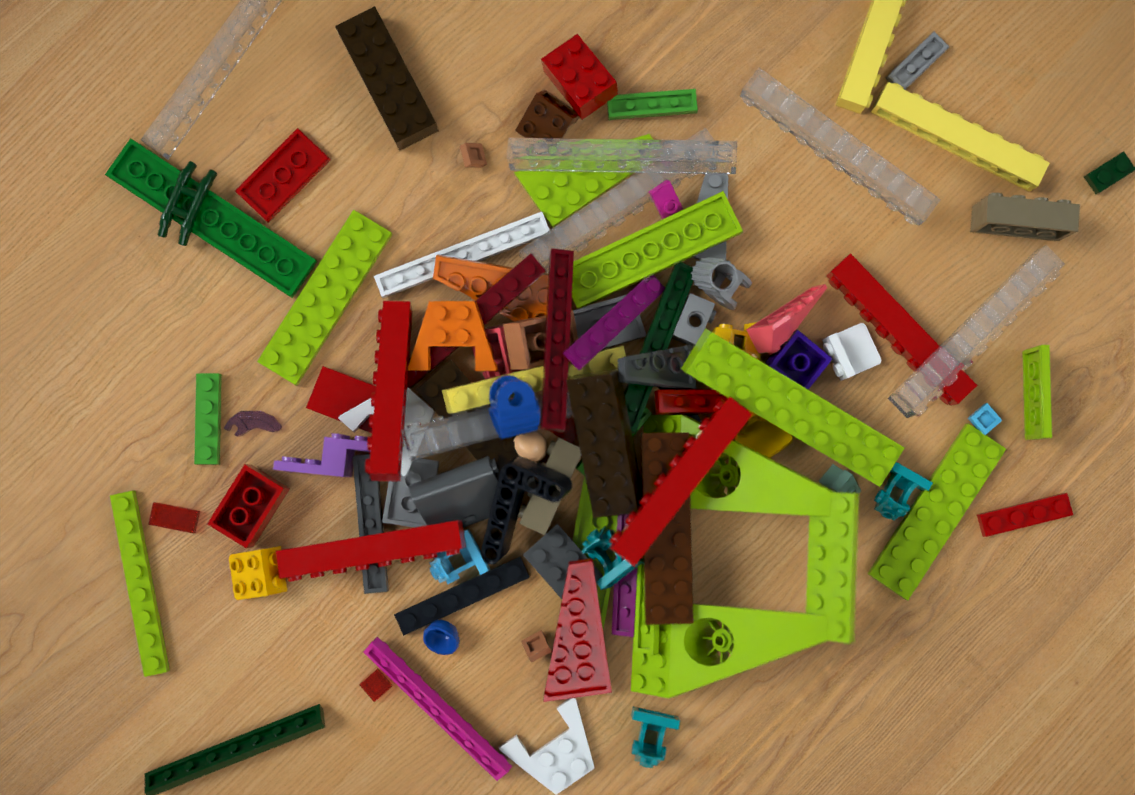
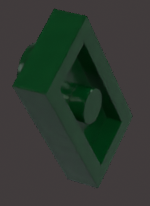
(1109, 173)

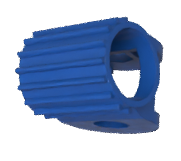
(517, 415)

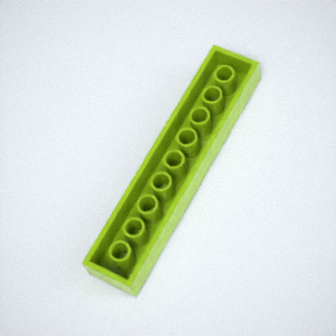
(792, 407)

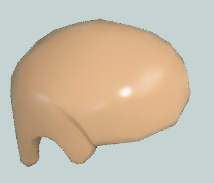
(531, 446)

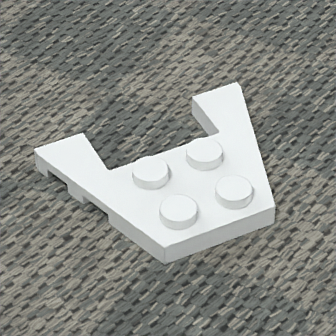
(415, 412)
(561, 759)

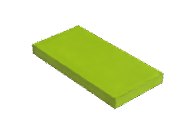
(1037, 393)

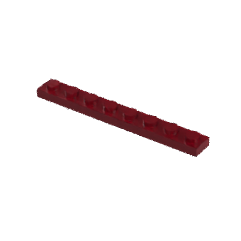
(490, 305)
(557, 340)

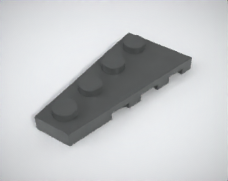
(657, 369)

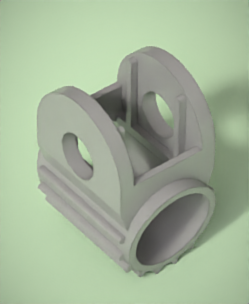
(703, 279)

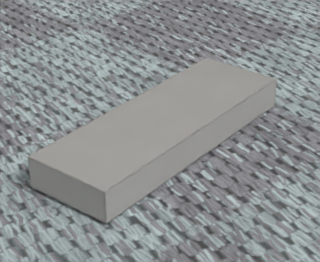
(918, 61)

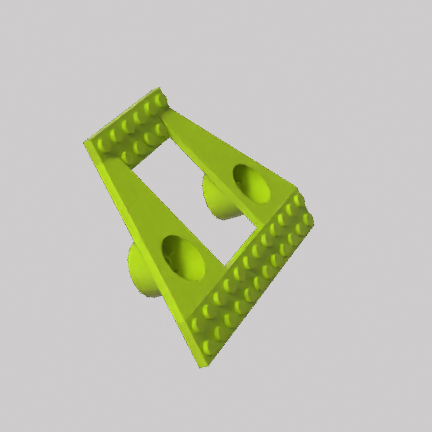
(757, 636)

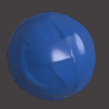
(441, 637)

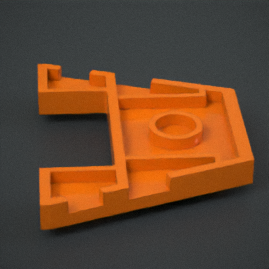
(452, 325)

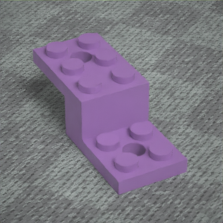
(336, 457)

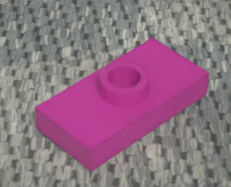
(665, 199)

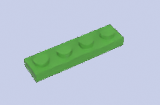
(652, 104)
(207, 419)

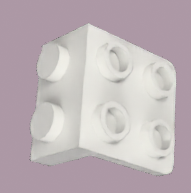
(851, 351)

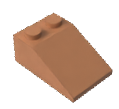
(527, 341)

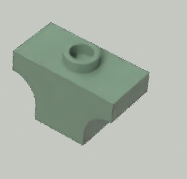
(839, 481)

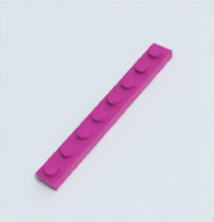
(437, 709)

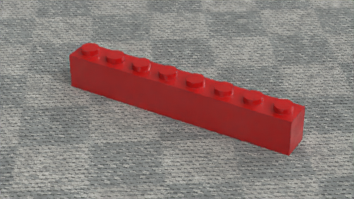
(892, 322)
(390, 392)
(680, 480)
(371, 549)

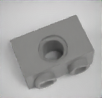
(695, 307)

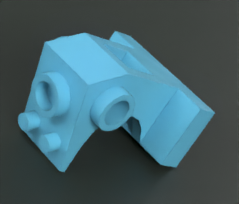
(443, 570)

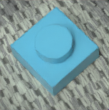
(984, 419)

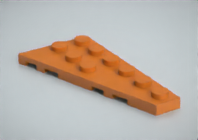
(478, 277)

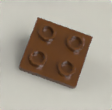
(546, 117)

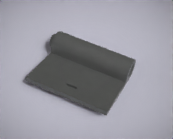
(457, 494)

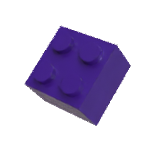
(799, 360)

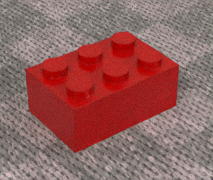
(579, 76)
(248, 506)

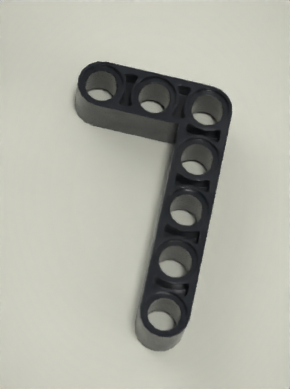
(511, 502)

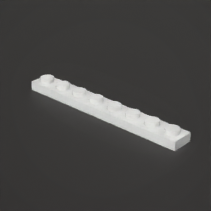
(474, 249)

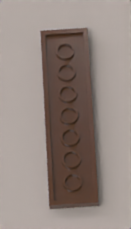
(669, 558)

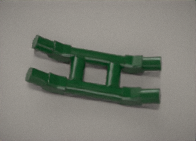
(189, 216)

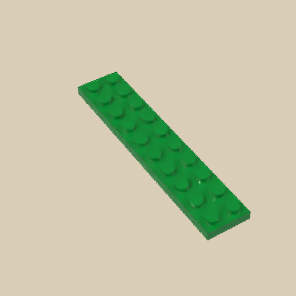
(216, 221)

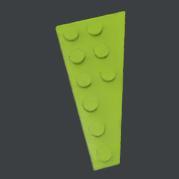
(565, 192)

